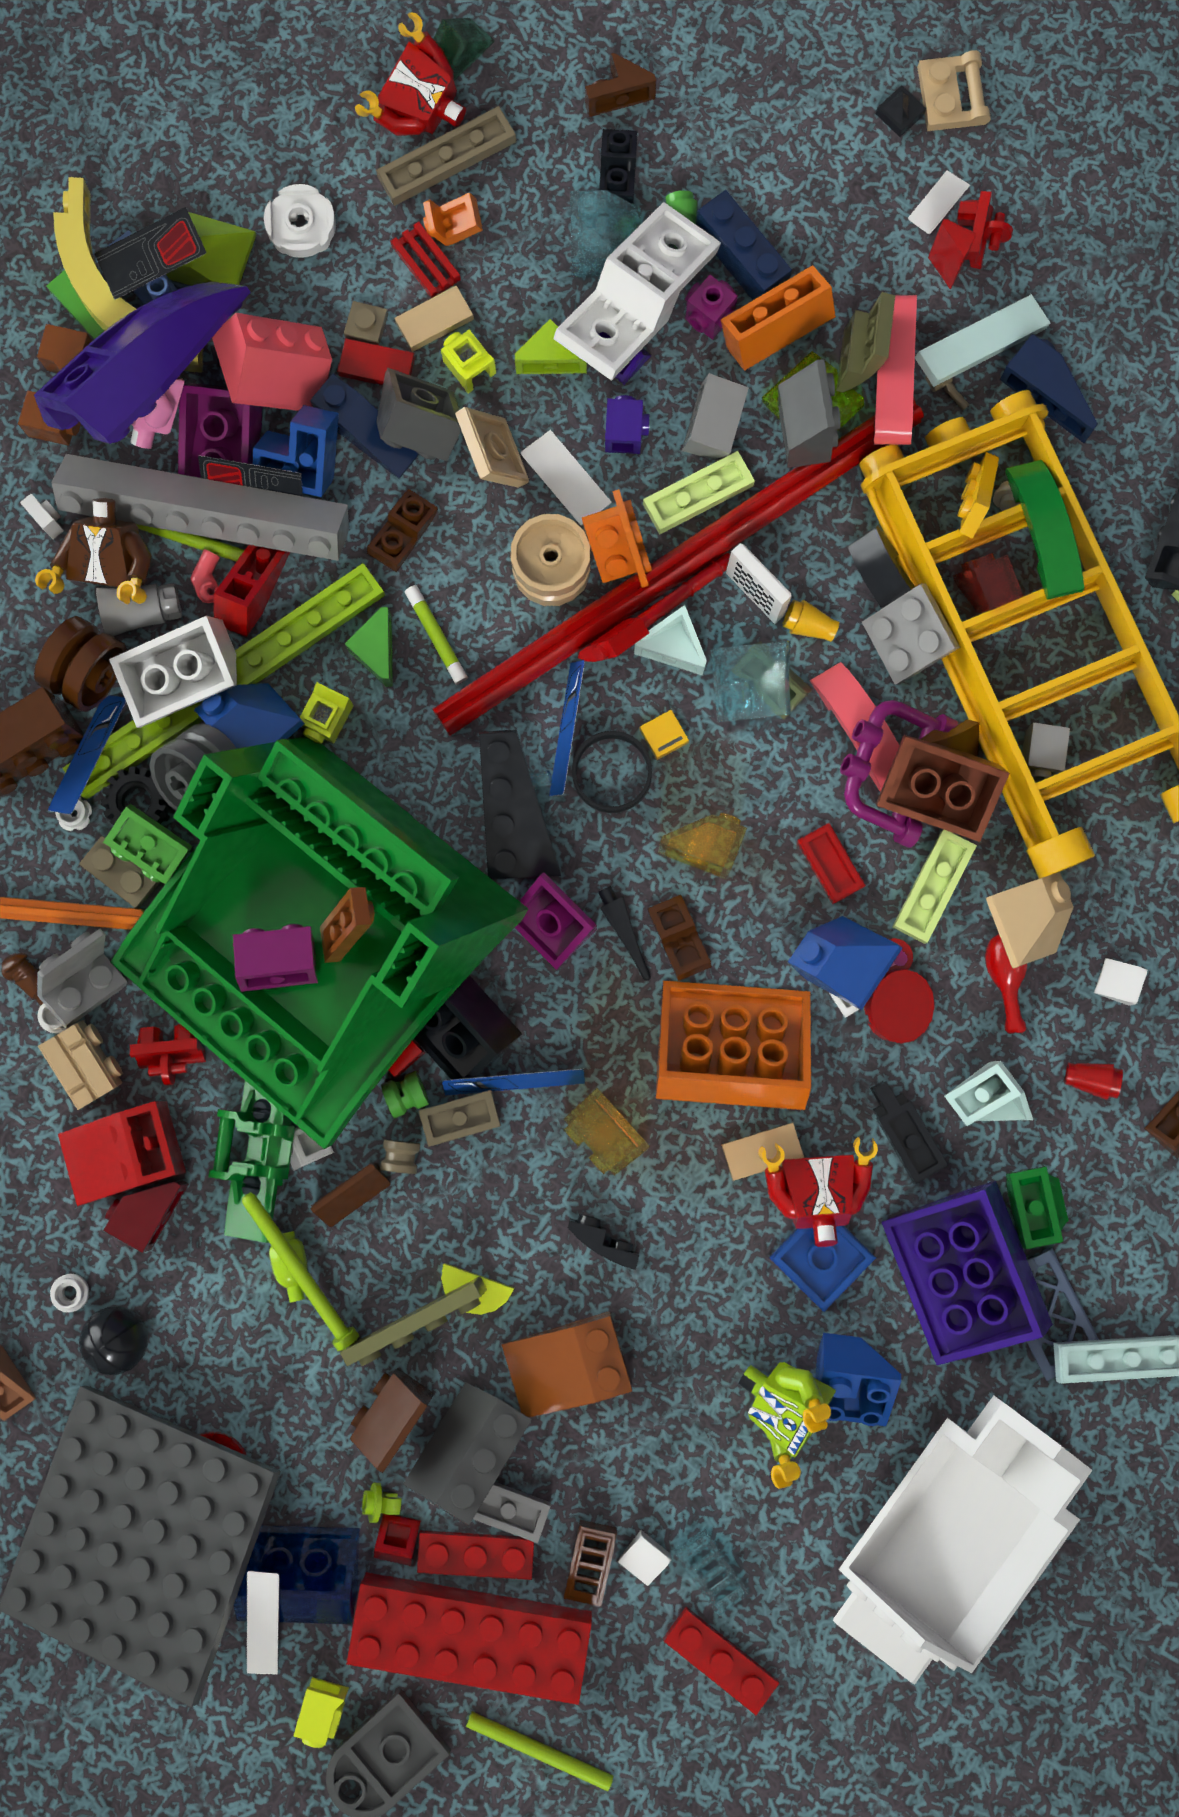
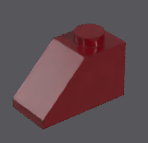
(143, 1215)

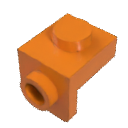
(452, 220)

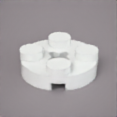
(305, 240)

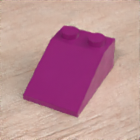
(215, 427)

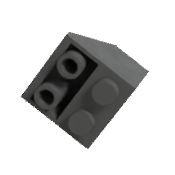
(808, 416)

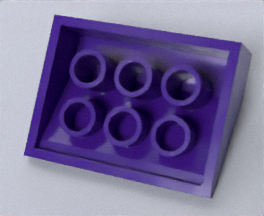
(967, 1274)

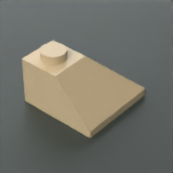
(1032, 918)

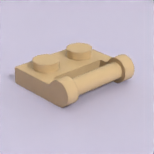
(942, 95)

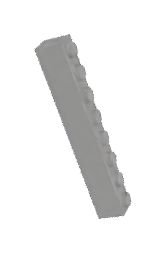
(204, 507)

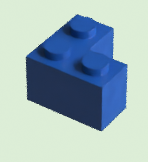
(306, 451)

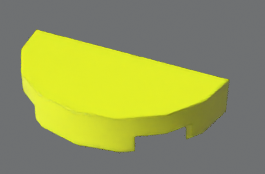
(491, 1300)

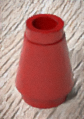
(1095, 1079)

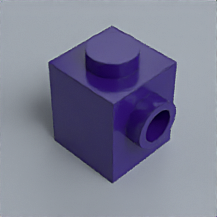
(625, 425)

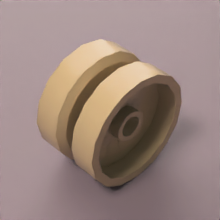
(548, 538)

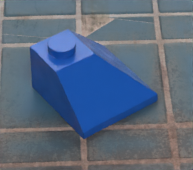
(250, 715)
(845, 959)

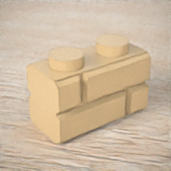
(81, 1063)

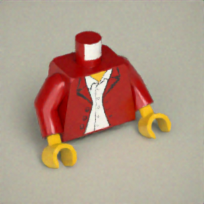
(417, 90)
(819, 1189)

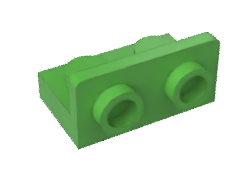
(147, 844)

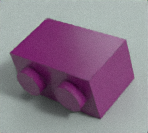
(275, 957)

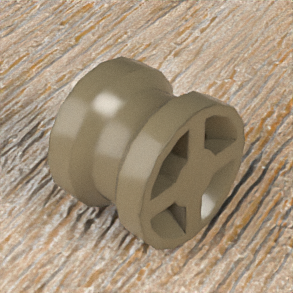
(400, 1156)

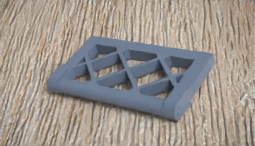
(1080, 1317)

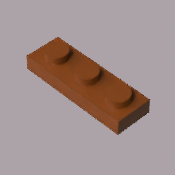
(346, 924)

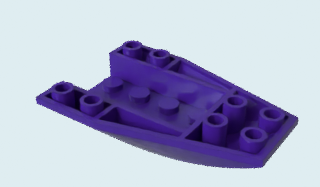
(136, 361)

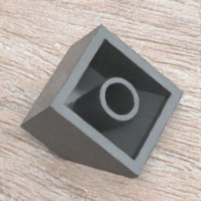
(417, 416)

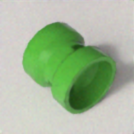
(413, 1093)

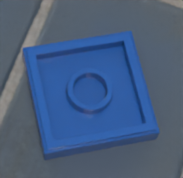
(822, 1271)

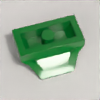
(1036, 1207)

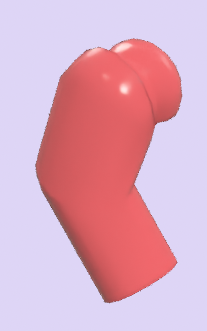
(202, 576)

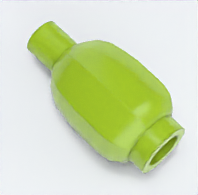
(281, 1272)

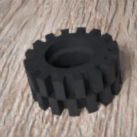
(126, 783)

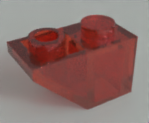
(988, 582)

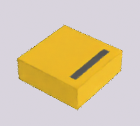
(664, 734)

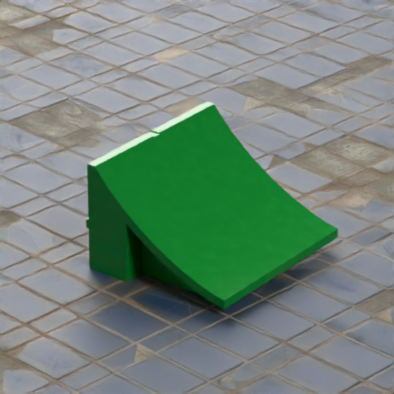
(279, 847)

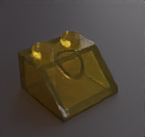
(706, 844)

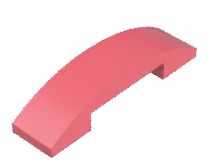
(851, 704)

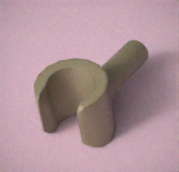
(950, 389)

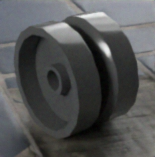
(177, 760)

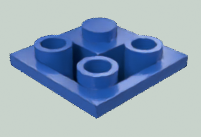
(862, 1380)

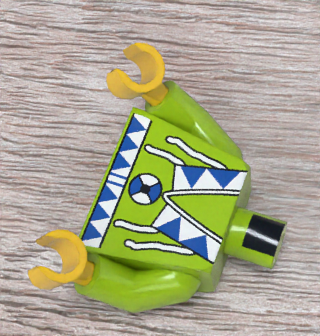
(788, 1410)

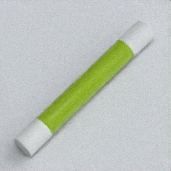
(436, 634)

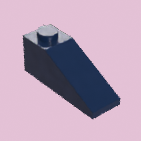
(1048, 378)
(359, 425)

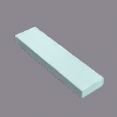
(982, 340)
(1116, 1359)

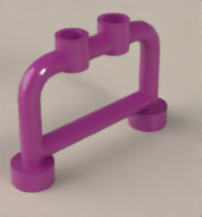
(857, 768)

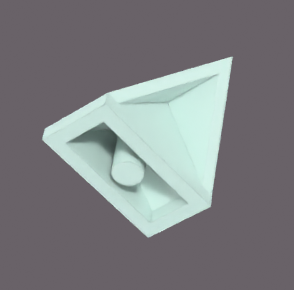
(674, 643)
(990, 1096)

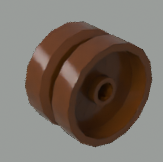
(78, 663)

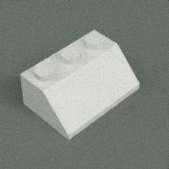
(176, 670)

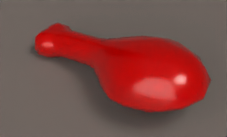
(1008, 982)

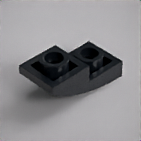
(618, 163)
(878, 567)
(593, 1235)

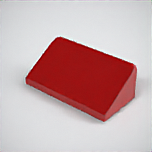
(951, 250)

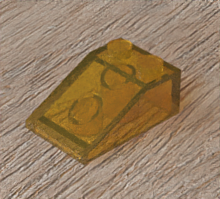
(605, 1133)

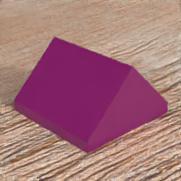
(553, 922)

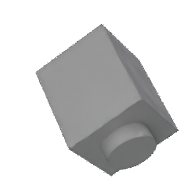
(1045, 749)

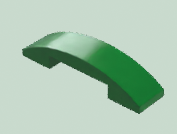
(1049, 528)

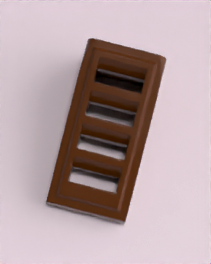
(598, 1533)

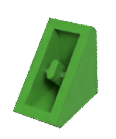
(373, 646)

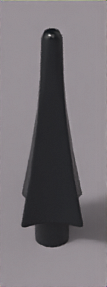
(618, 917)

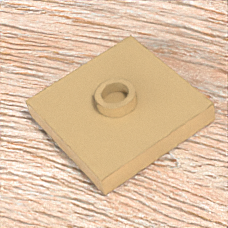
(492, 447)

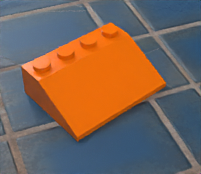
(734, 1045)

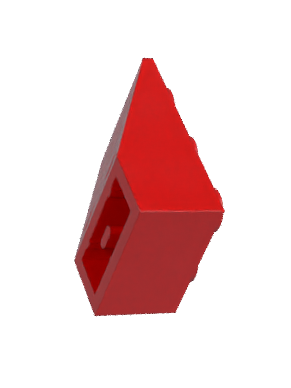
(121, 1152)

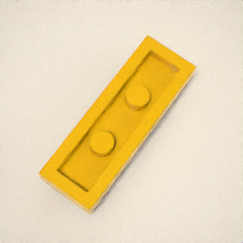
(977, 494)

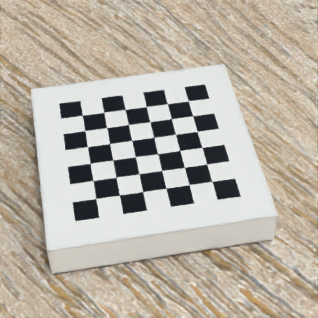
(758, 583)

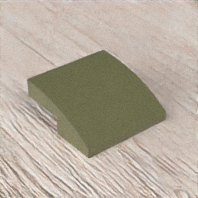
(865, 343)

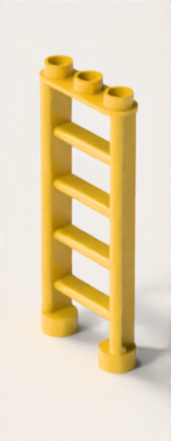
(948, 445)

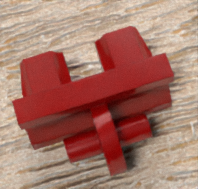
(979, 215)
(167, 1057)

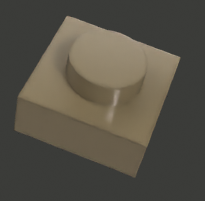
(365, 323)

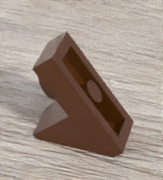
(627, 88)

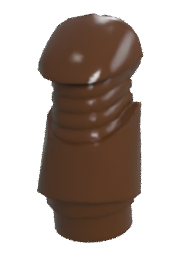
(19, 968)

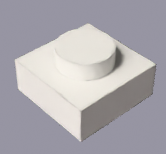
(44, 515)

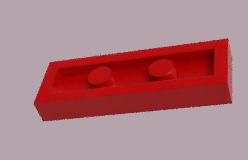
(475, 1555)
(721, 1660)

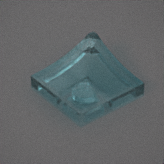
(751, 681)

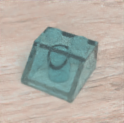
(597, 228)

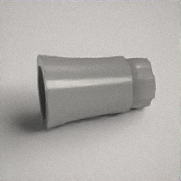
(117, 617)

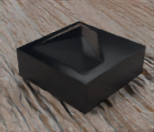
(900, 111)

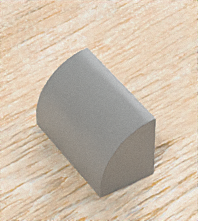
(715, 417)

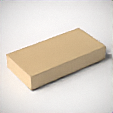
(434, 318)
(743, 1153)

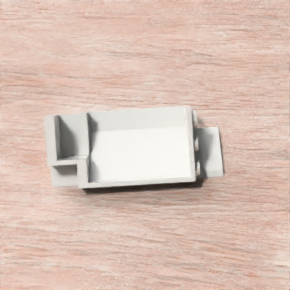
(960, 1543)

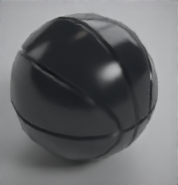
(113, 1340)

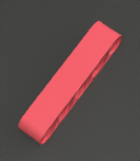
(896, 378)

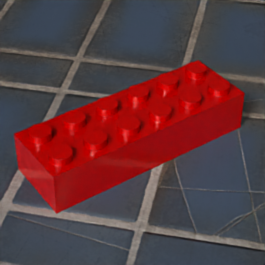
(470, 1638)

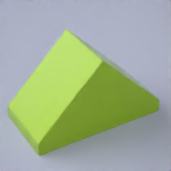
(547, 356)

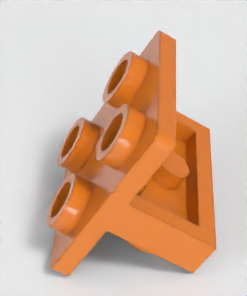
(617, 542)

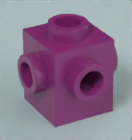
(709, 304)

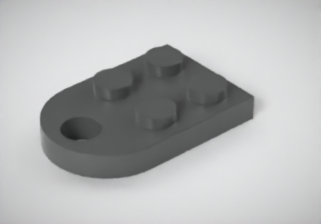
(386, 1757)

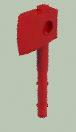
(634, 629)

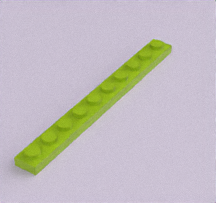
(254, 662)

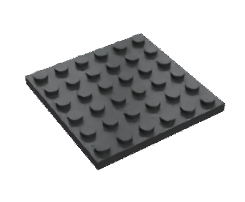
(139, 1543)

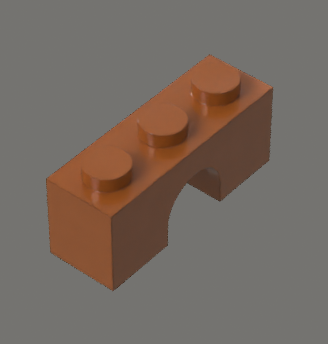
(56, 350)

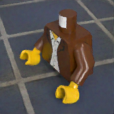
(101, 553)

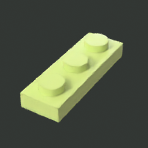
(698, 492)
(934, 886)

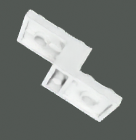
(637, 290)

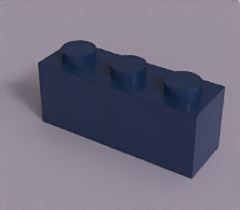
(742, 246)

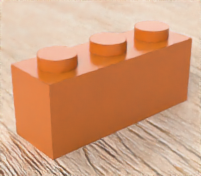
(778, 317)

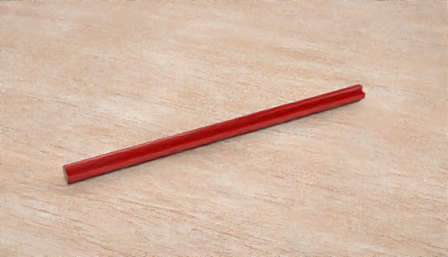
(665, 574)

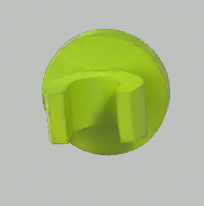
(378, 1502)

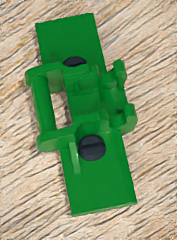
(264, 1164)

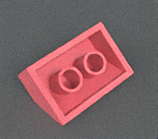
(272, 361)

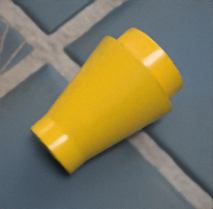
(809, 621)

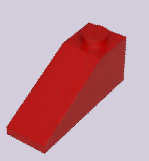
(248, 587)

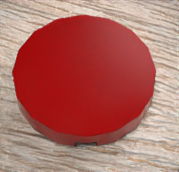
(900, 1006)

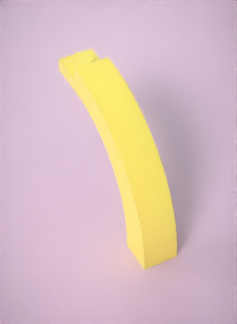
(76, 254)

